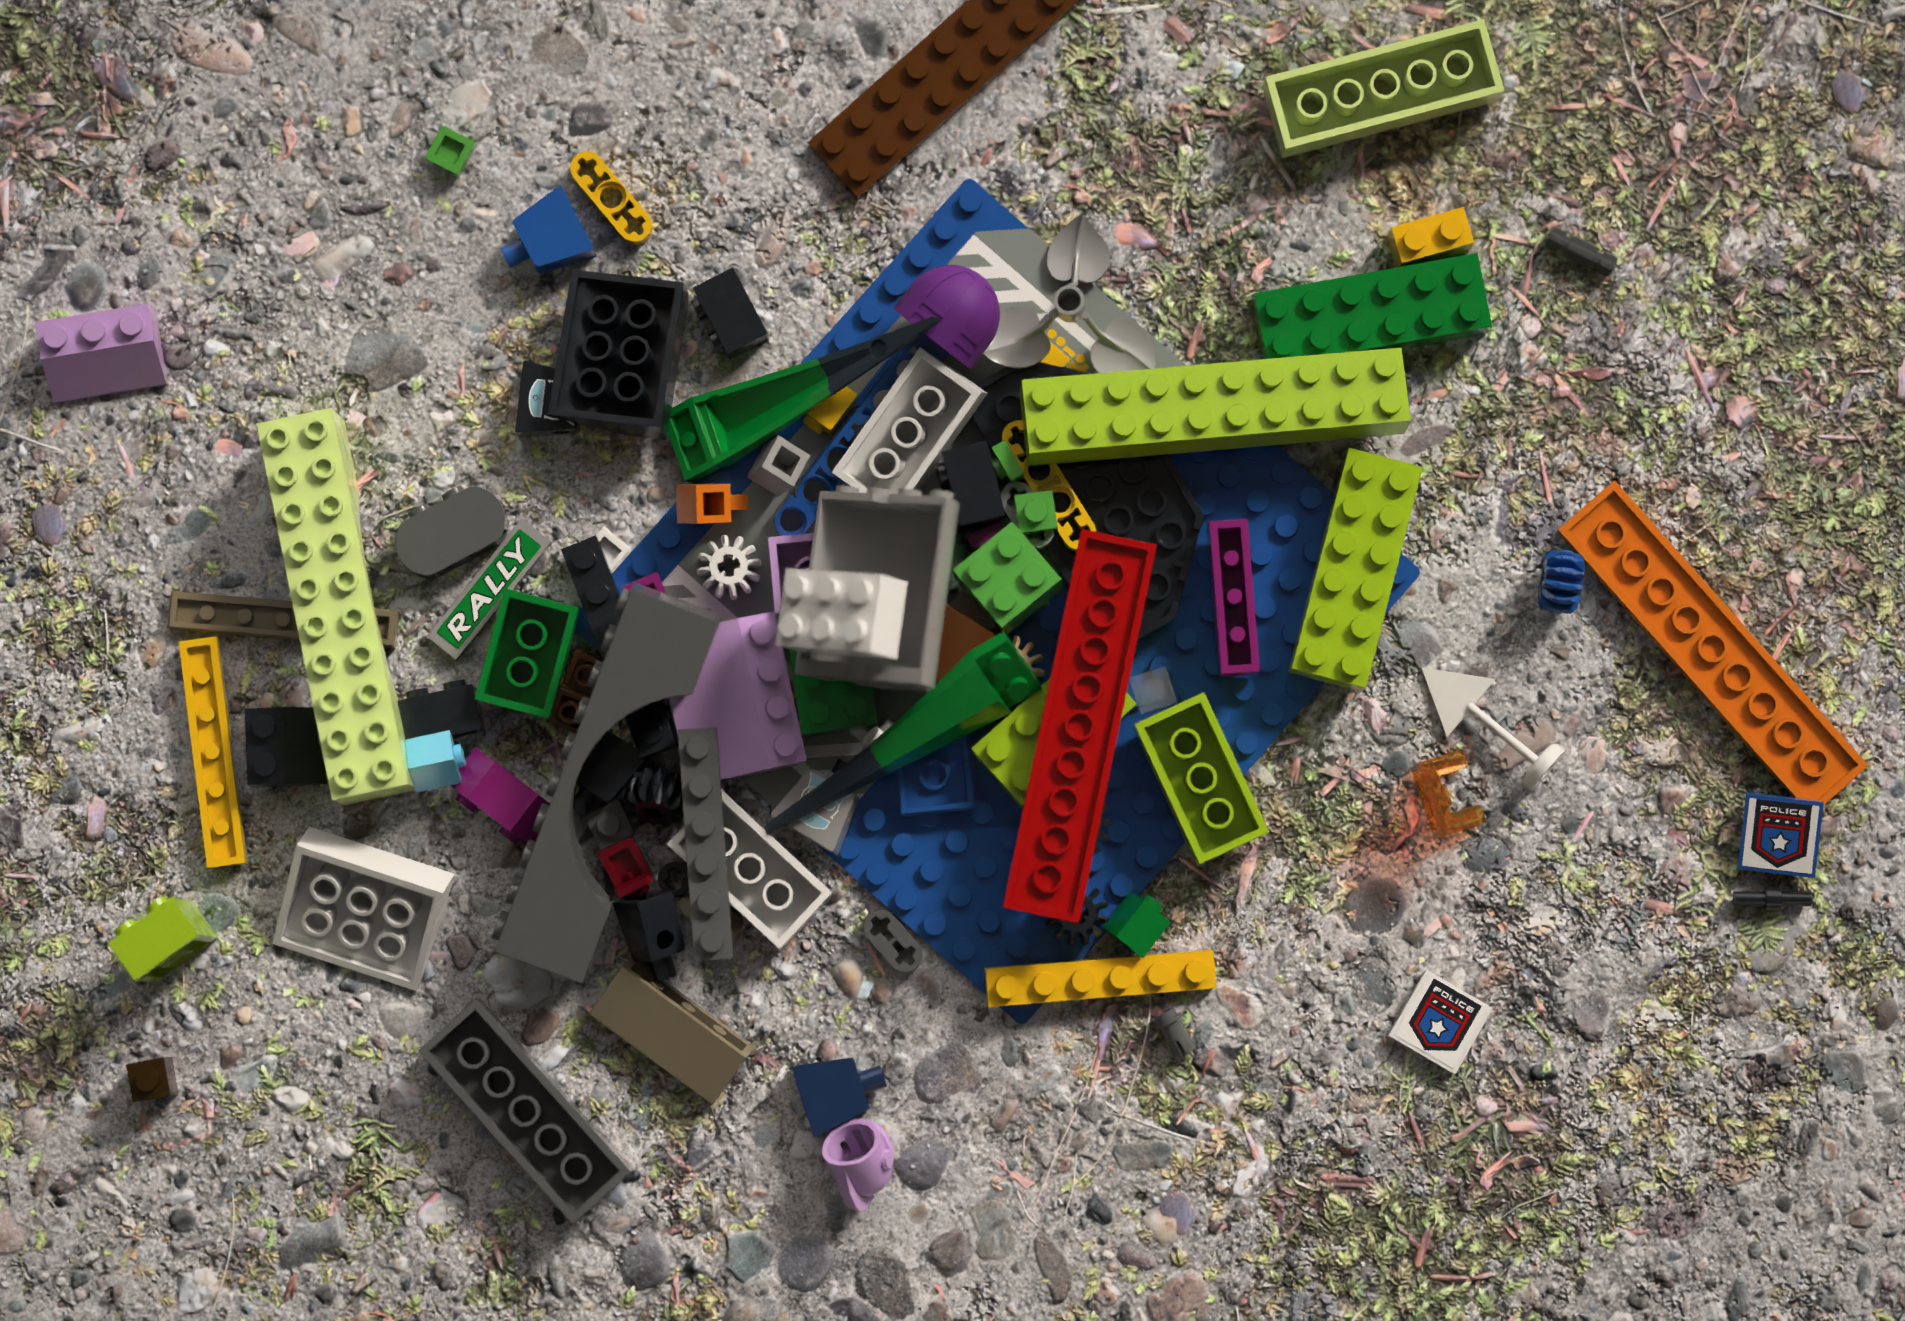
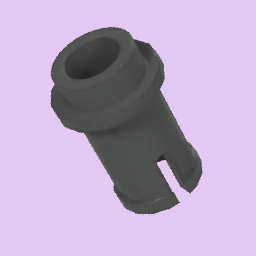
(1174, 1032)

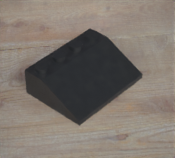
(619, 353)

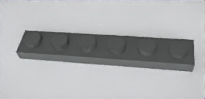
(705, 844)

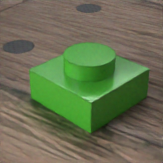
(450, 151)
(1005, 463)
(1036, 512)

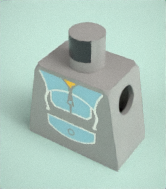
(828, 824)

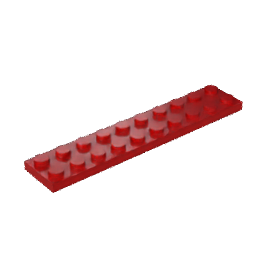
(1079, 726)

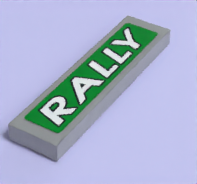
(483, 594)

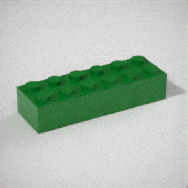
(1375, 310)

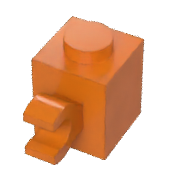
(707, 503)

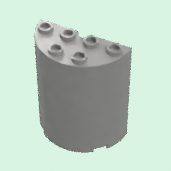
(894, 537)

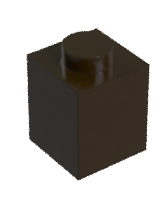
(152, 1079)

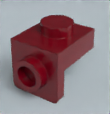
(627, 867)

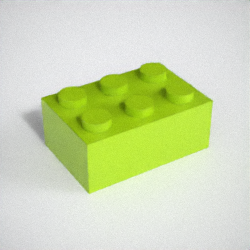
(161, 939)

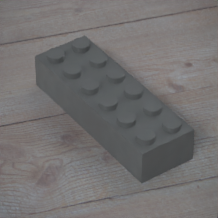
(525, 1110)

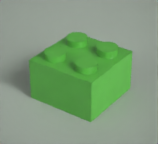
(1007, 579)

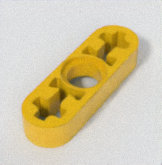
(601, 171)

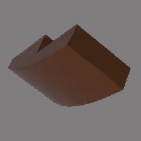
(573, 690)

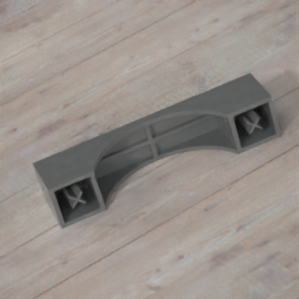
(557, 902)

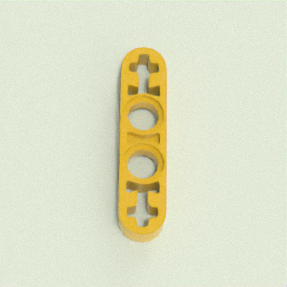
(1054, 482)

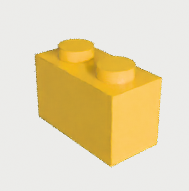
(1430, 238)

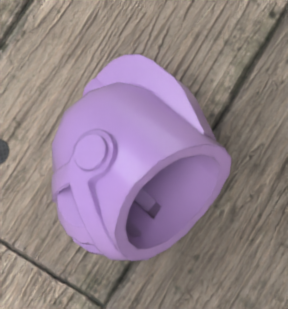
(861, 1163)

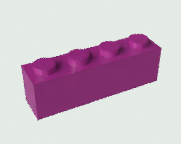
(1233, 598)

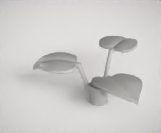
(1074, 255)

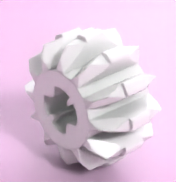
(718, 560)

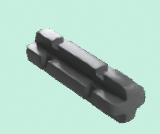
(1581, 251)

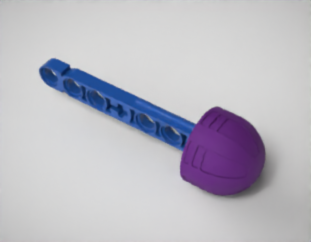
(966, 329)

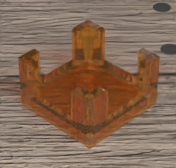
(1436, 797)

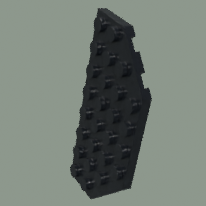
(1123, 497)

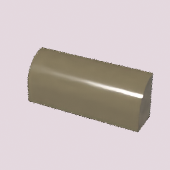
(672, 1030)

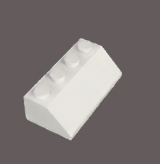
(910, 427)

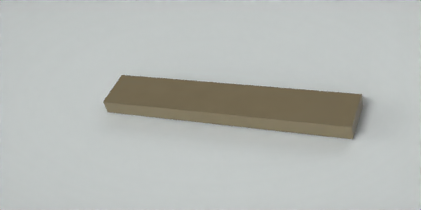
(252, 617)

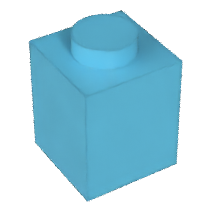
(434, 761)

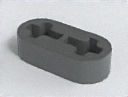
(900, 934)

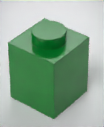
(1137, 923)

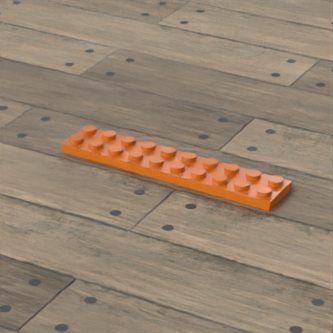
(1711, 647)

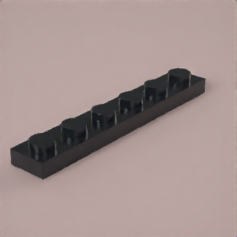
(599, 600)

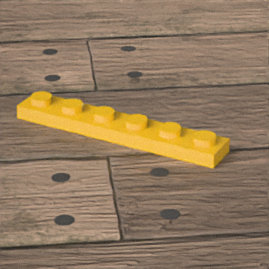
(212, 752)
(1100, 978)

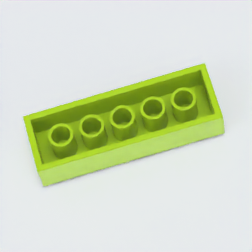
(1355, 569)

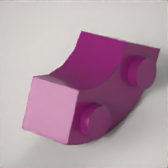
(500, 796)

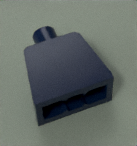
(835, 1091)

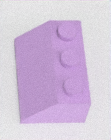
(101, 353)

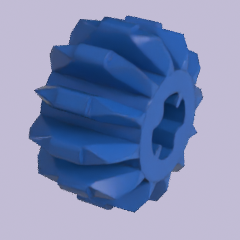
(1561, 581)

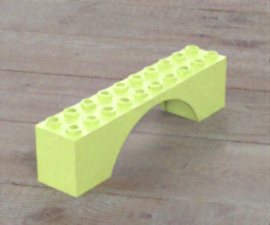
(333, 605)

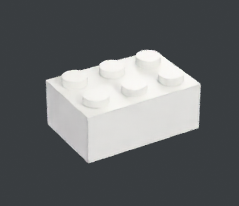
(841, 613)

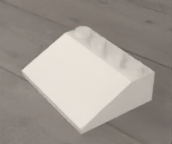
(362, 908)

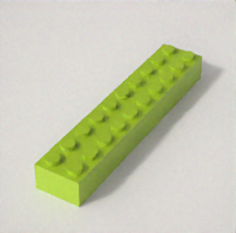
(1214, 406)

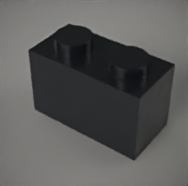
(729, 314)
(442, 711)

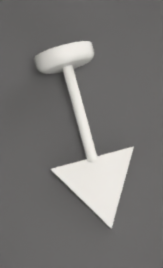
(1457, 695)

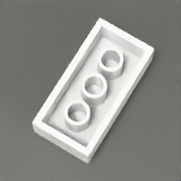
(764, 877)

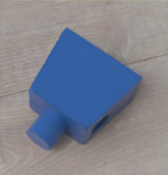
(549, 235)

